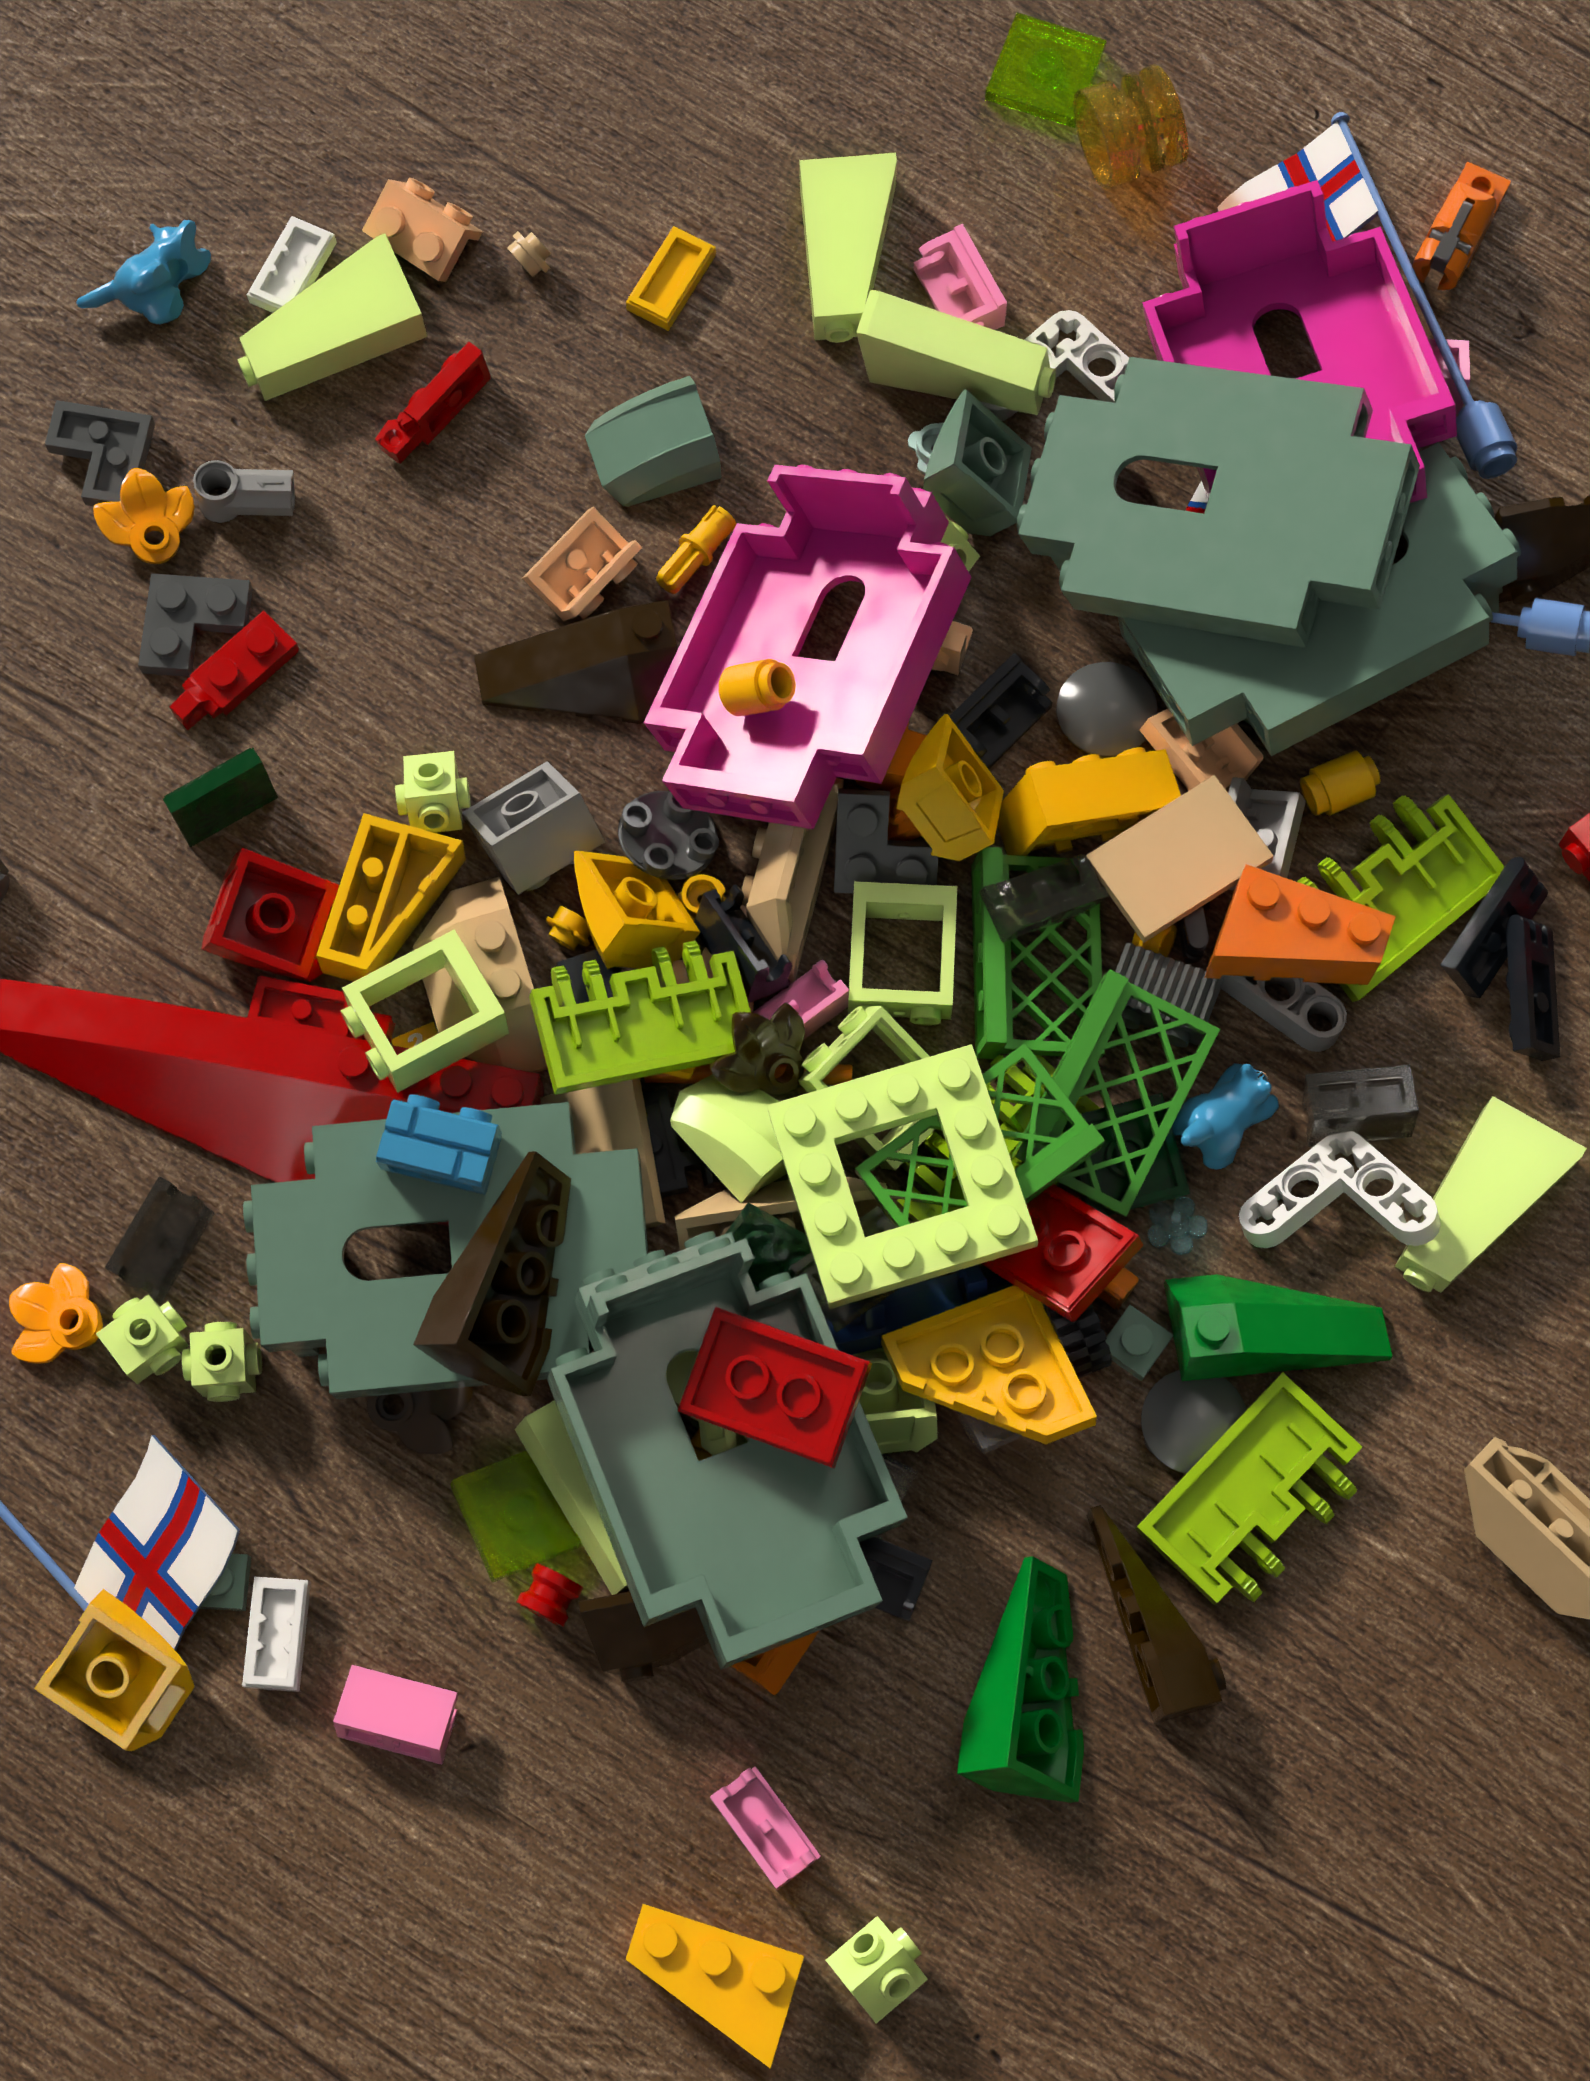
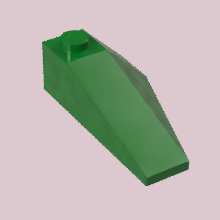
(1256, 1328)
(1020, 1715)

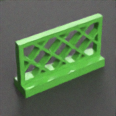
(993, 966)
(1082, 1059)
(1033, 1175)

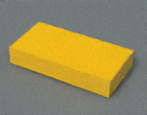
(671, 278)

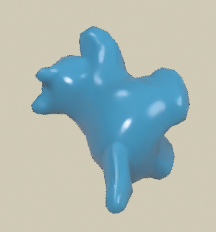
(151, 278)
(1220, 1117)

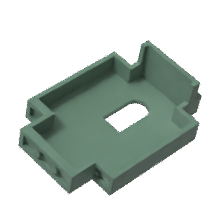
(1291, 517)
(1355, 655)
(371, 1325)
(745, 1534)

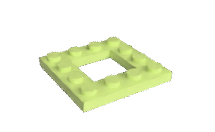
(862, 1266)

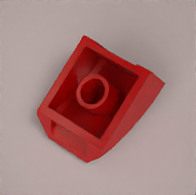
(270, 916)

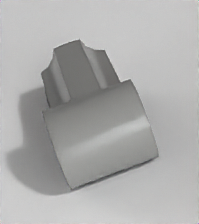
(247, 494)

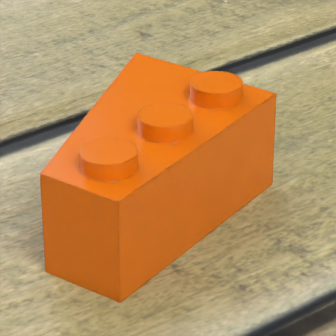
(1297, 933)

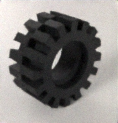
(1082, 1341)

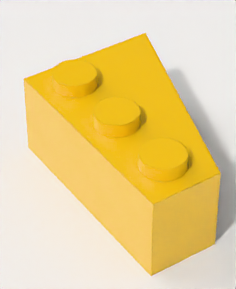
(1084, 799)
(719, 1975)

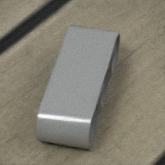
(1291, 1014)

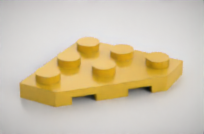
(994, 1364)

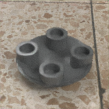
(1105, 708)
(665, 837)
(1188, 1418)

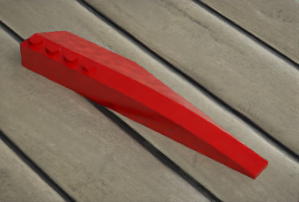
(225, 1078)

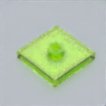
(1044, 68)
(513, 1516)

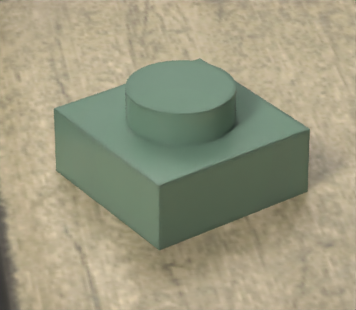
(1137, 1342)
(232, 1587)

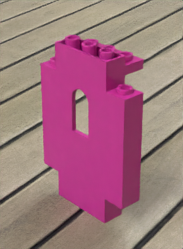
(1344, 292)
(763, 606)

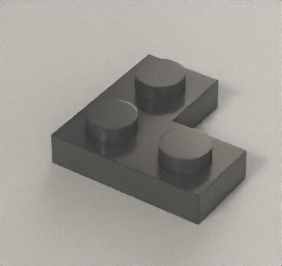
(106, 436)
(180, 609)
(864, 846)

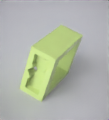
(907, 903)
(854, 1029)
(446, 1047)

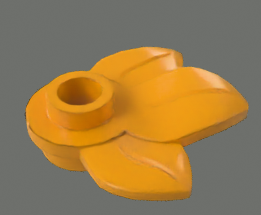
(145, 509)
(48, 1312)

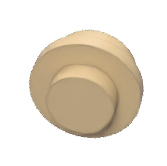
(530, 253)

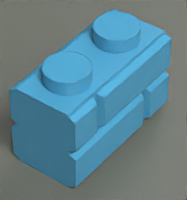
(439, 1144)

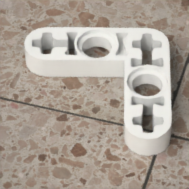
(1075, 355)
(1334, 1179)

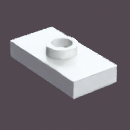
(291, 264)
(276, 1634)

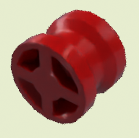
(549, 1595)

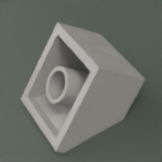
(533, 827)

